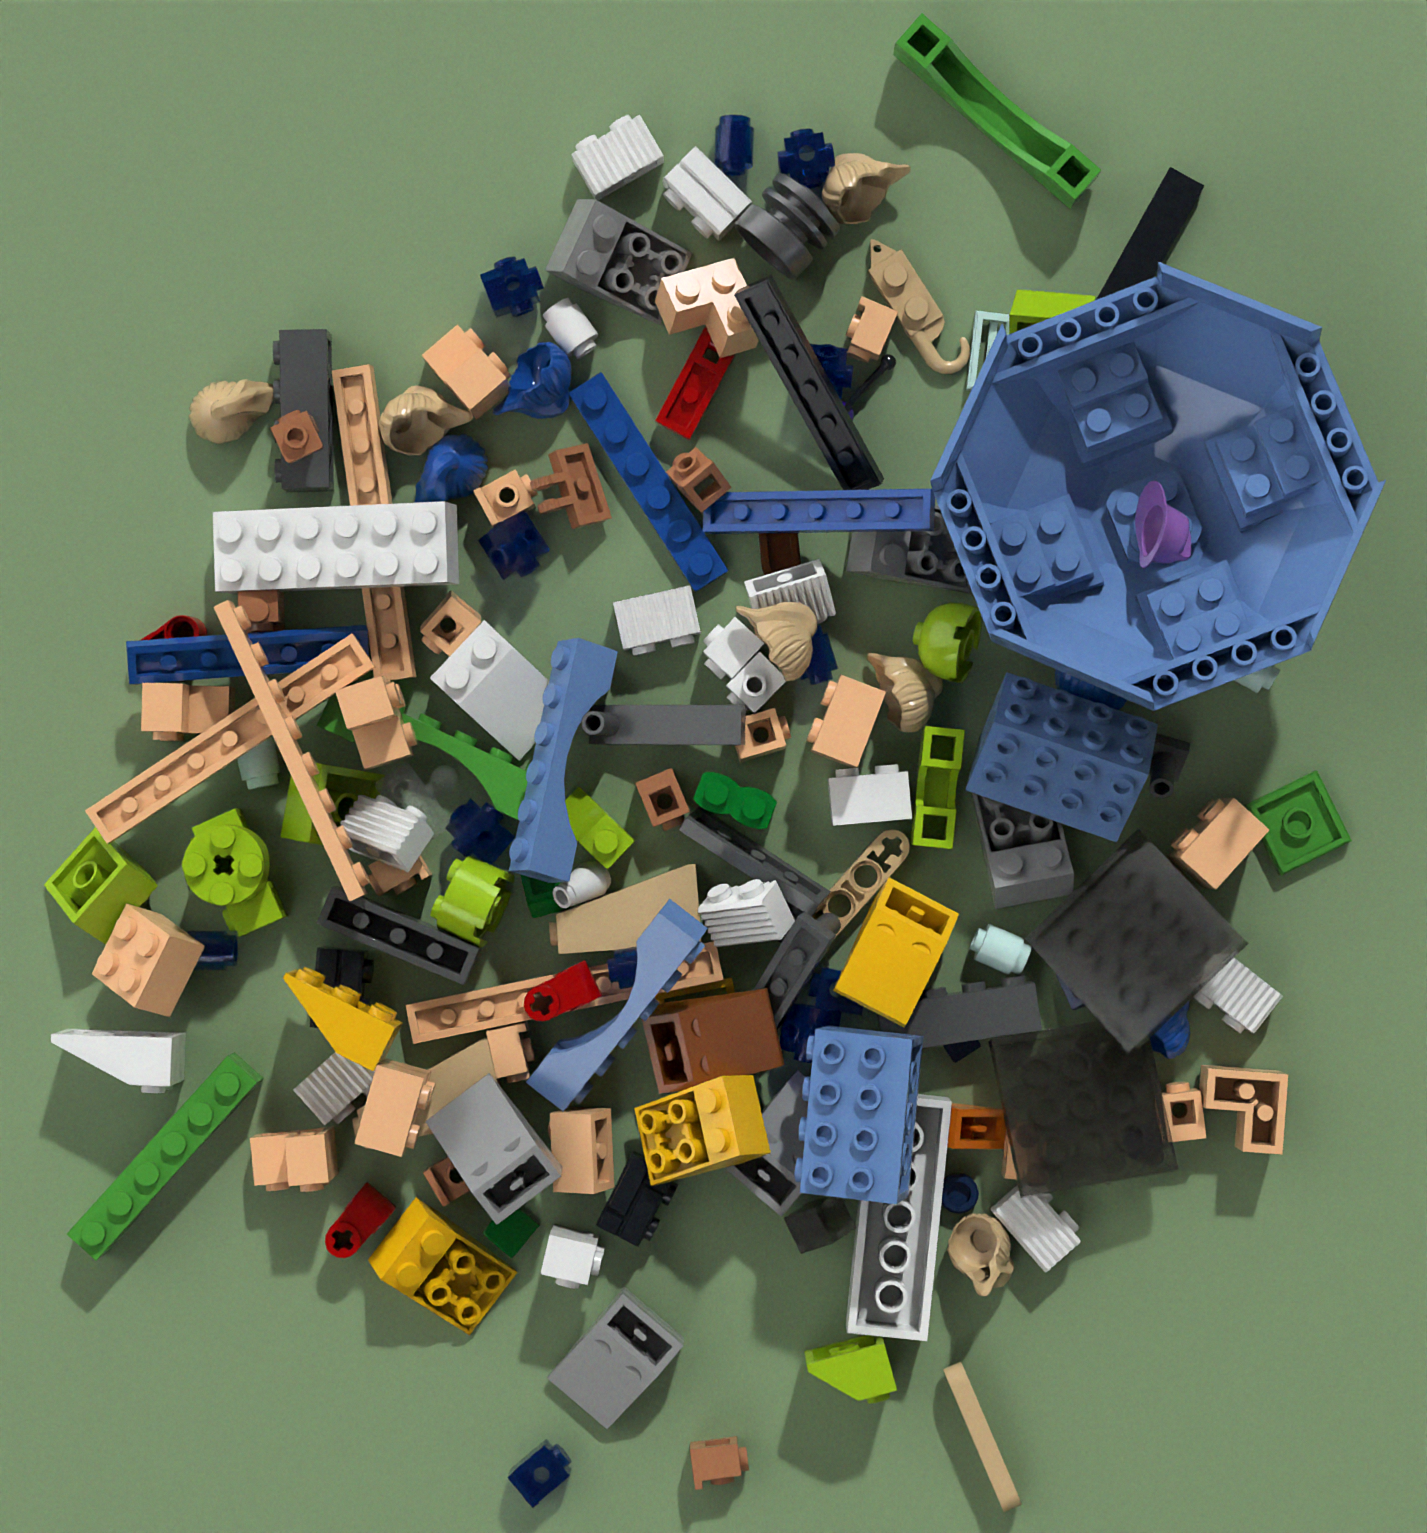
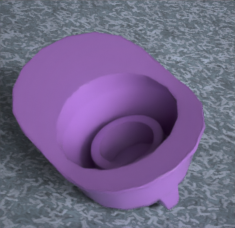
(1160, 529)

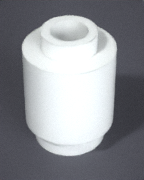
(570, 328)

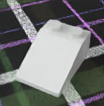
(495, 688)
(133, 1057)

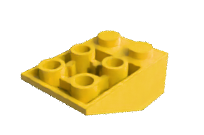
(895, 951)
(349, 1025)
(702, 1129)
(441, 1266)

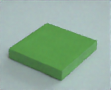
(1299, 822)

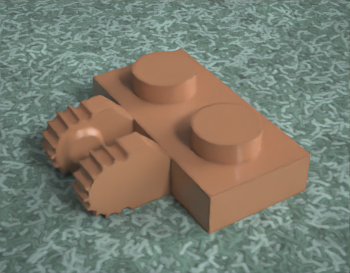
(578, 487)

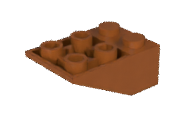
(712, 1039)

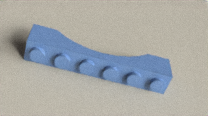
(544, 836)
(660, 951)

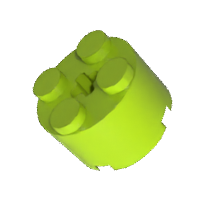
(203, 864)
(472, 900)

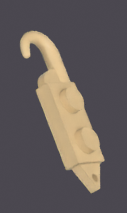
(915, 306)

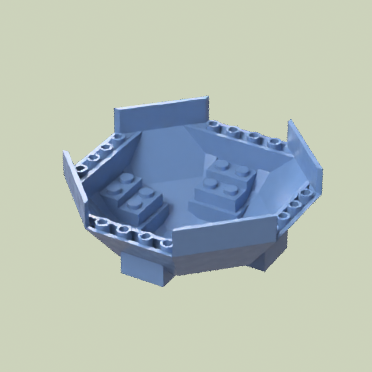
(1237, 429)

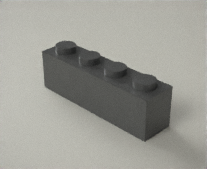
(306, 386)
(399, 935)
(972, 1013)

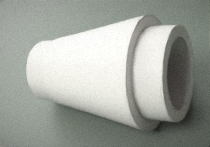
(586, 883)

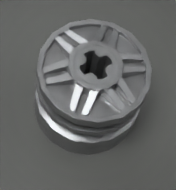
(793, 219)

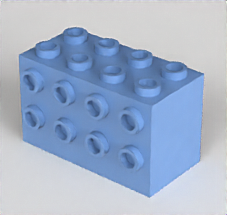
(1062, 757)
(859, 1114)

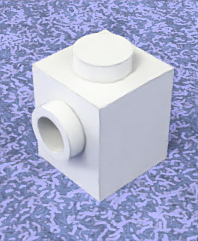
(730, 648)
(755, 684)

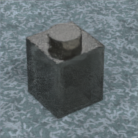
(819, 1223)

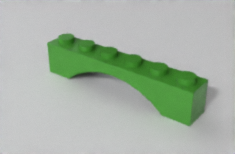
(954, 77)
(494, 770)
(164, 1156)

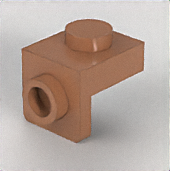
(297, 435)

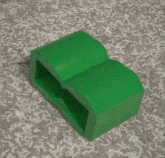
(745, 804)

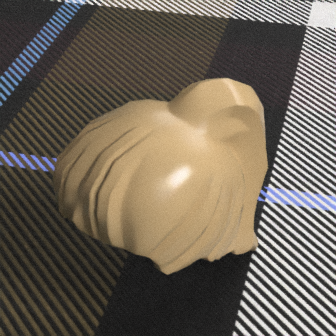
(858, 186)
(229, 409)
(418, 420)
(787, 633)
(908, 690)
(981, 1252)

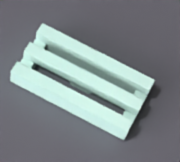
(979, 316)

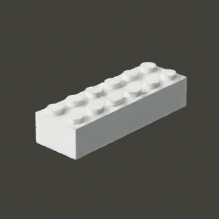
(336, 547)
(899, 1241)

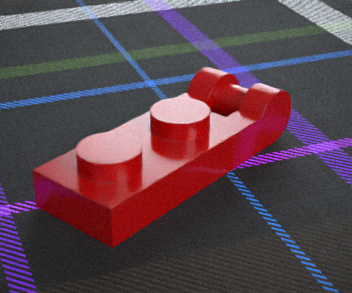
(693, 389)

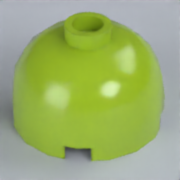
(948, 639)

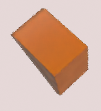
(976, 1127)

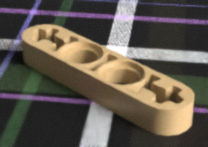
(846, 883)
(982, 1436)

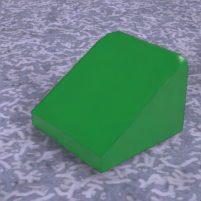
(540, 897)
(511, 1232)

